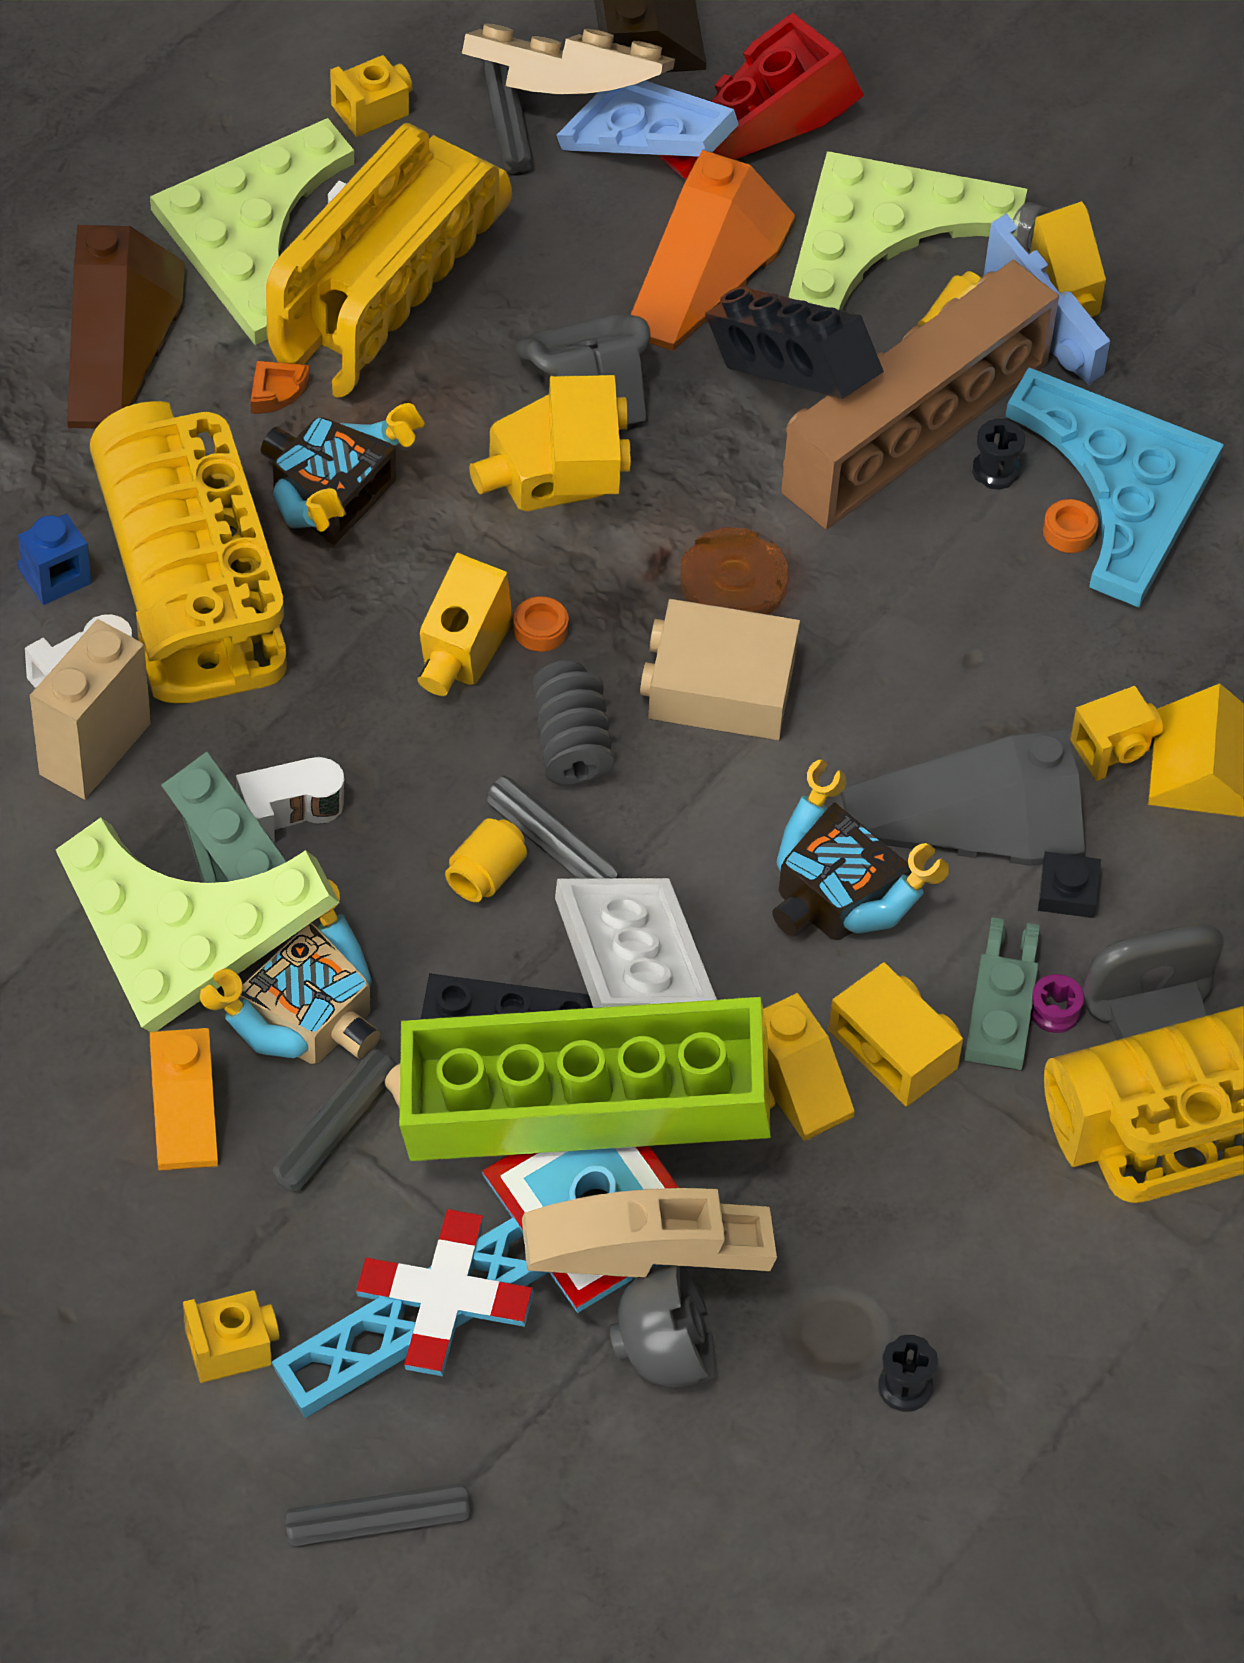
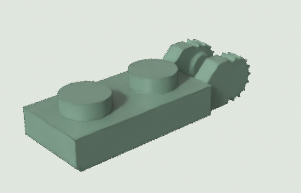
(1003, 1001)

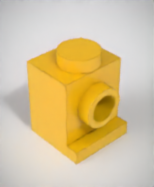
(370, 94)
(1114, 730)
(229, 1335)

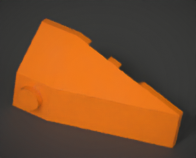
(713, 242)

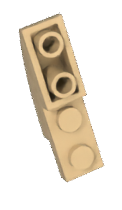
(584, 66)
(647, 1227)

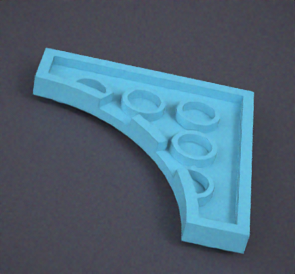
(1136, 467)

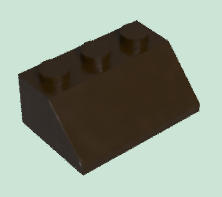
(659, 22)

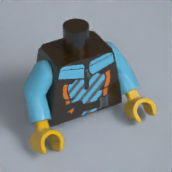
(336, 469)
(843, 873)

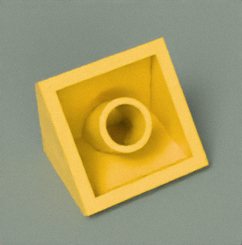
(1200, 754)

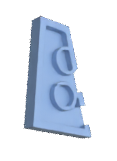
(648, 121)
(1076, 336)

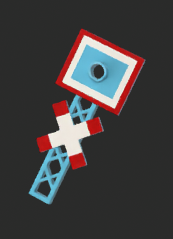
(447, 1290)

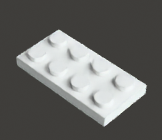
(631, 941)

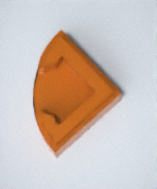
(277, 385)

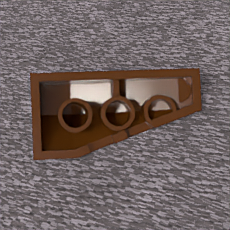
(121, 311)

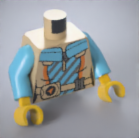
(304, 996)

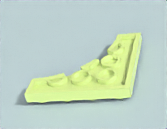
(880, 210)
(238, 212)
(177, 933)

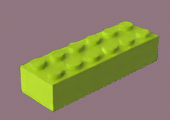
(584, 1079)

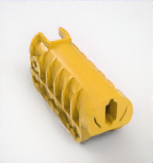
(379, 250)
(181, 552)
(1152, 1099)

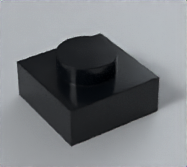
(1069, 884)

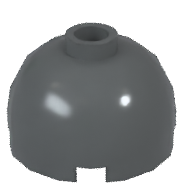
(664, 1329)

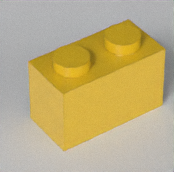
(585, 435)
(896, 1033)

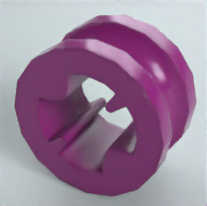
(1061, 989)

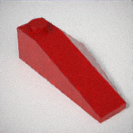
(784, 89)

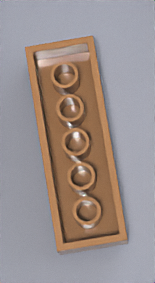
(928, 392)

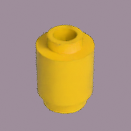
(486, 859)

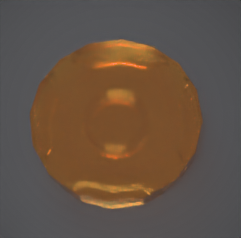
(734, 571)

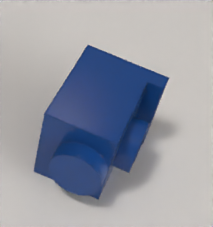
(47, 544)

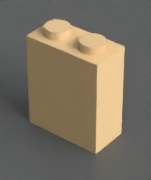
(721, 669)
(90, 709)

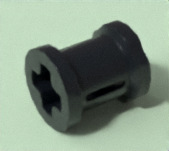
(1009, 447)
(893, 1380)

